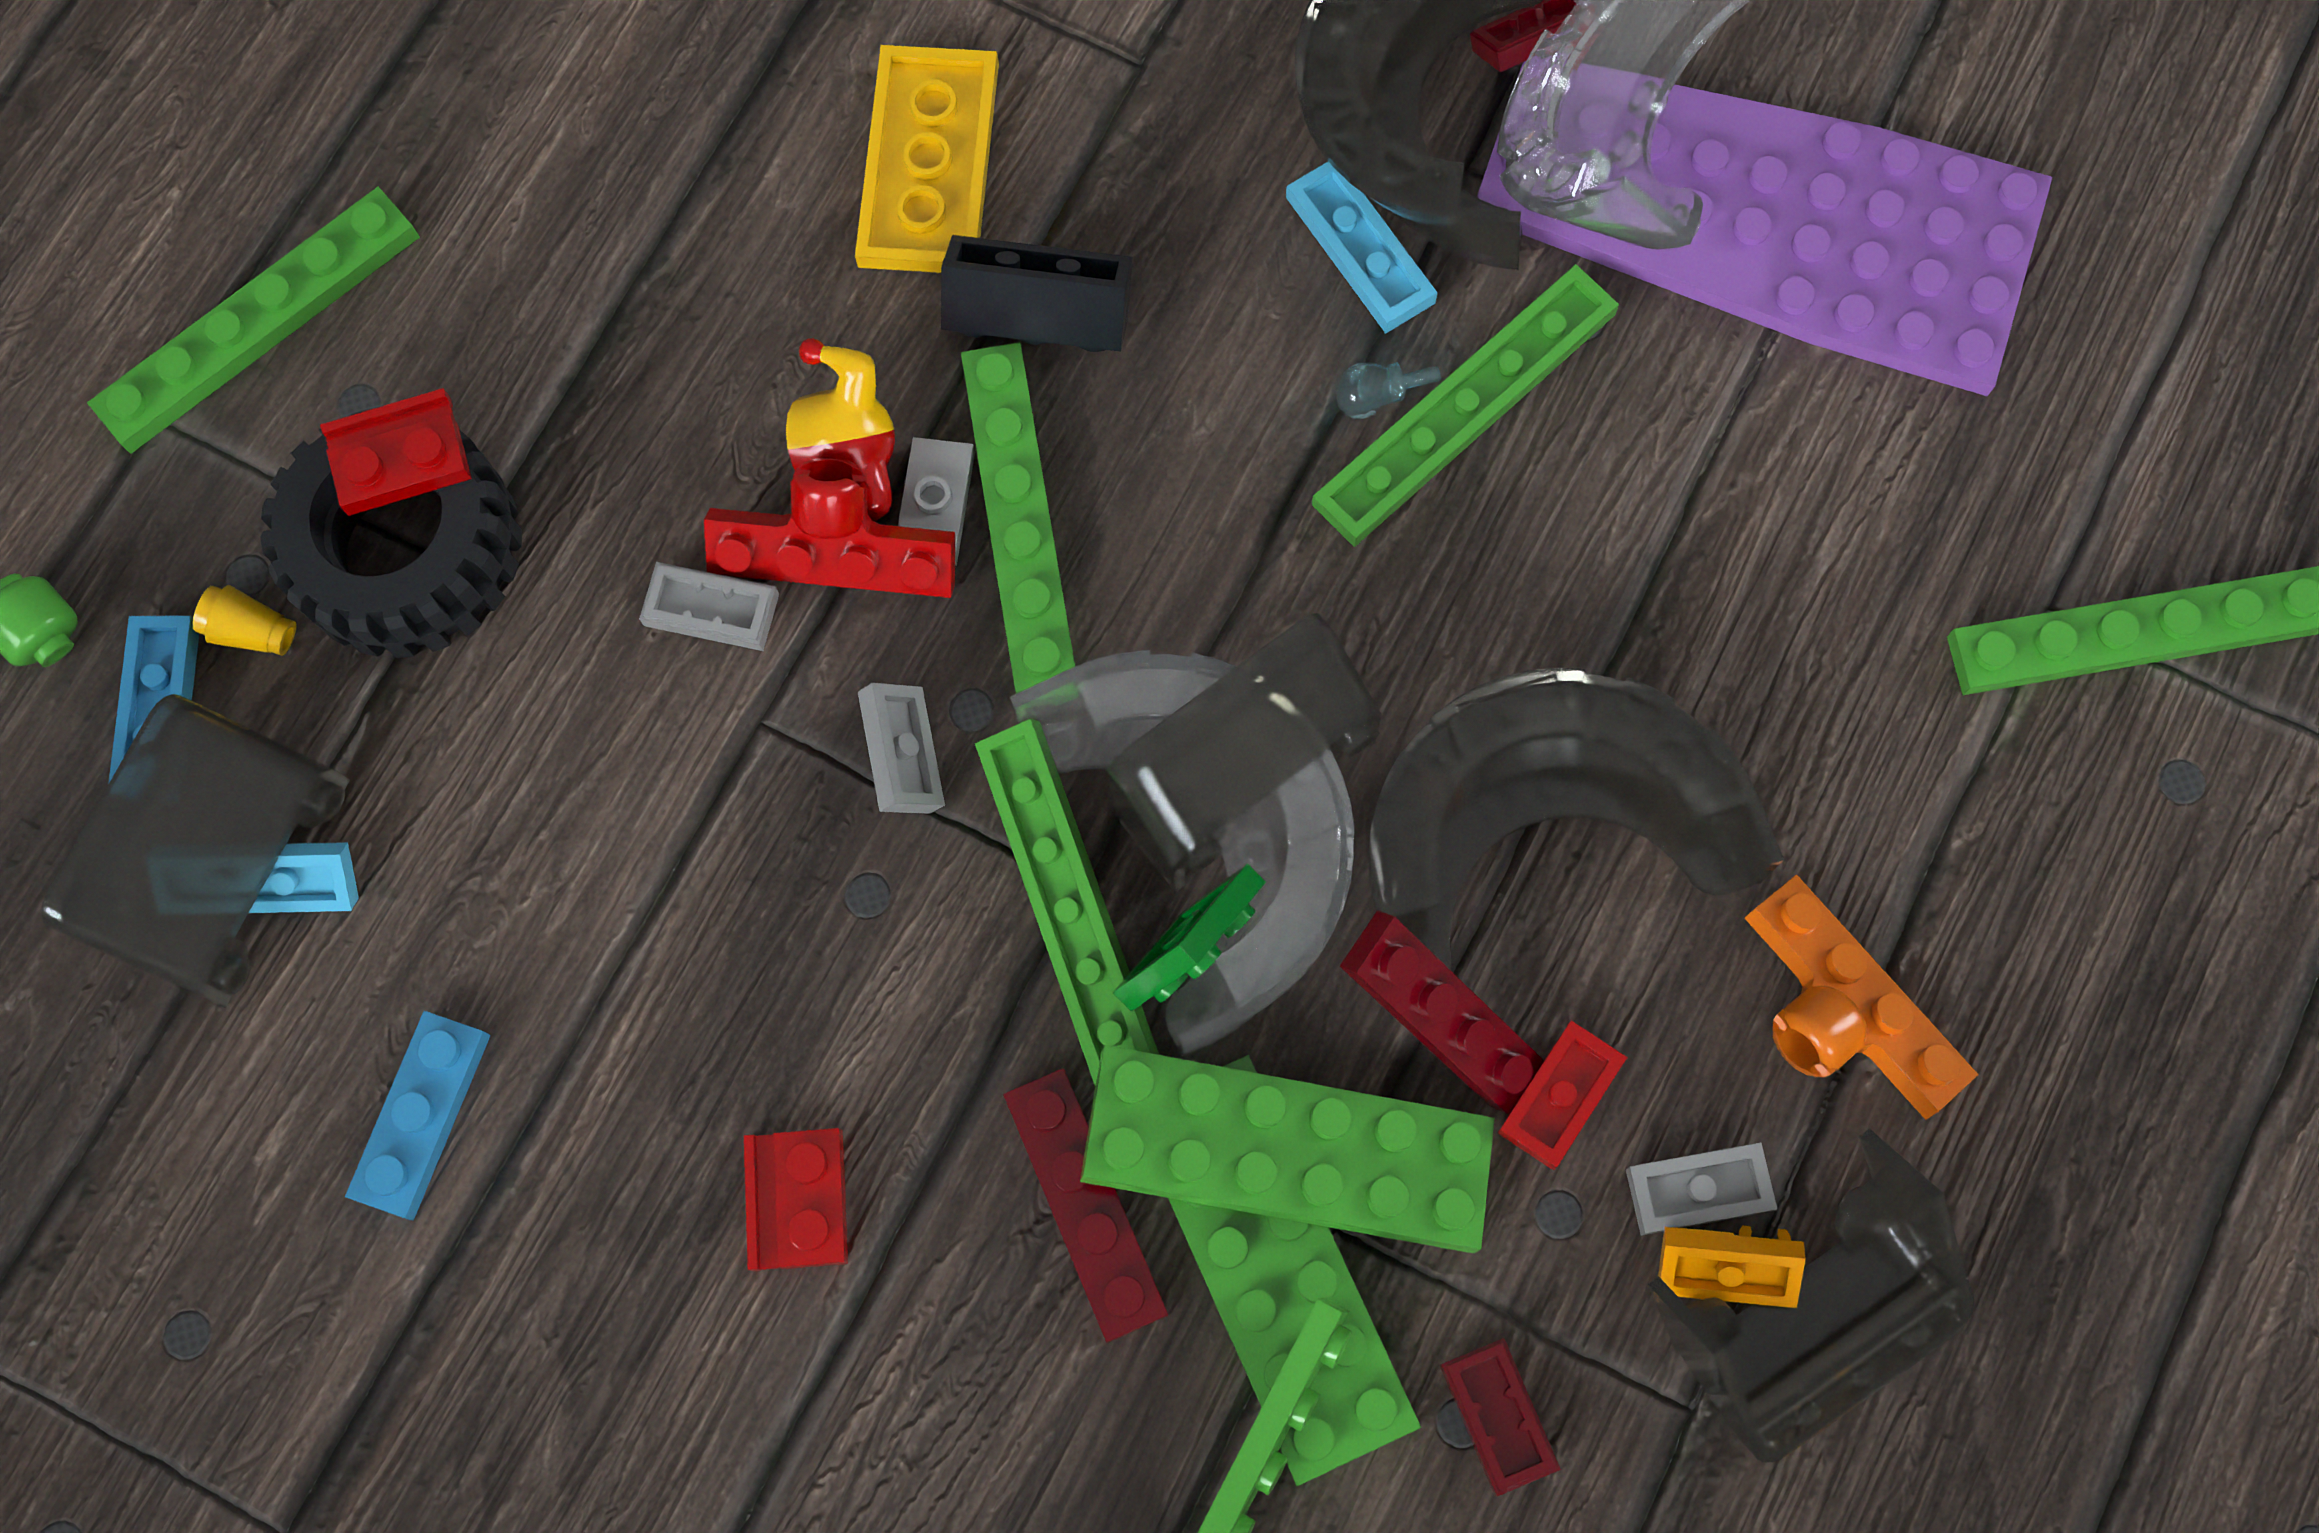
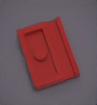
(395, 452)
(795, 1199)

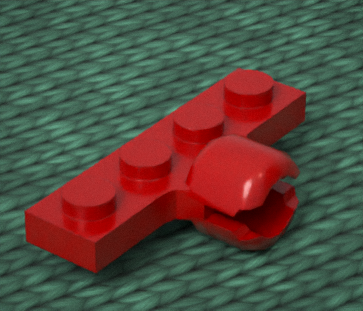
(830, 539)

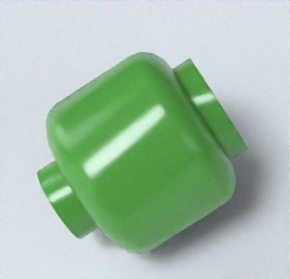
(34, 621)

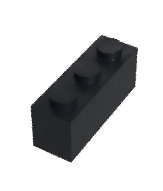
(1035, 293)

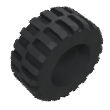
(406, 607)

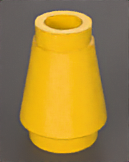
(242, 622)

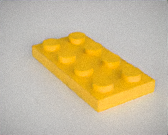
(926, 155)

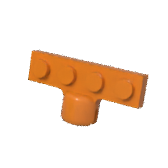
(1851, 1005)

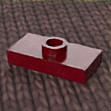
(1513, 37)
(1499, 1417)

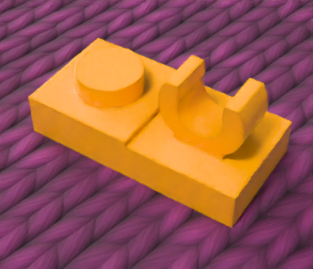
(1733, 1266)

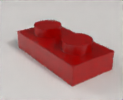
(1562, 1095)

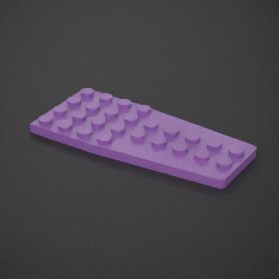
(1832, 234)

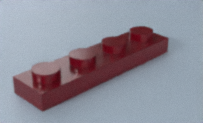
(1441, 1011)
(1085, 1213)

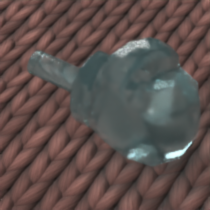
(1371, 385)

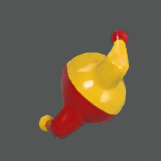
(844, 421)

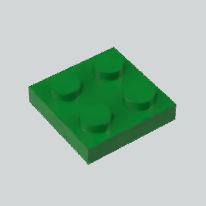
(1191, 940)

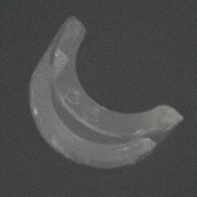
(1589, 112)
(1292, 838)

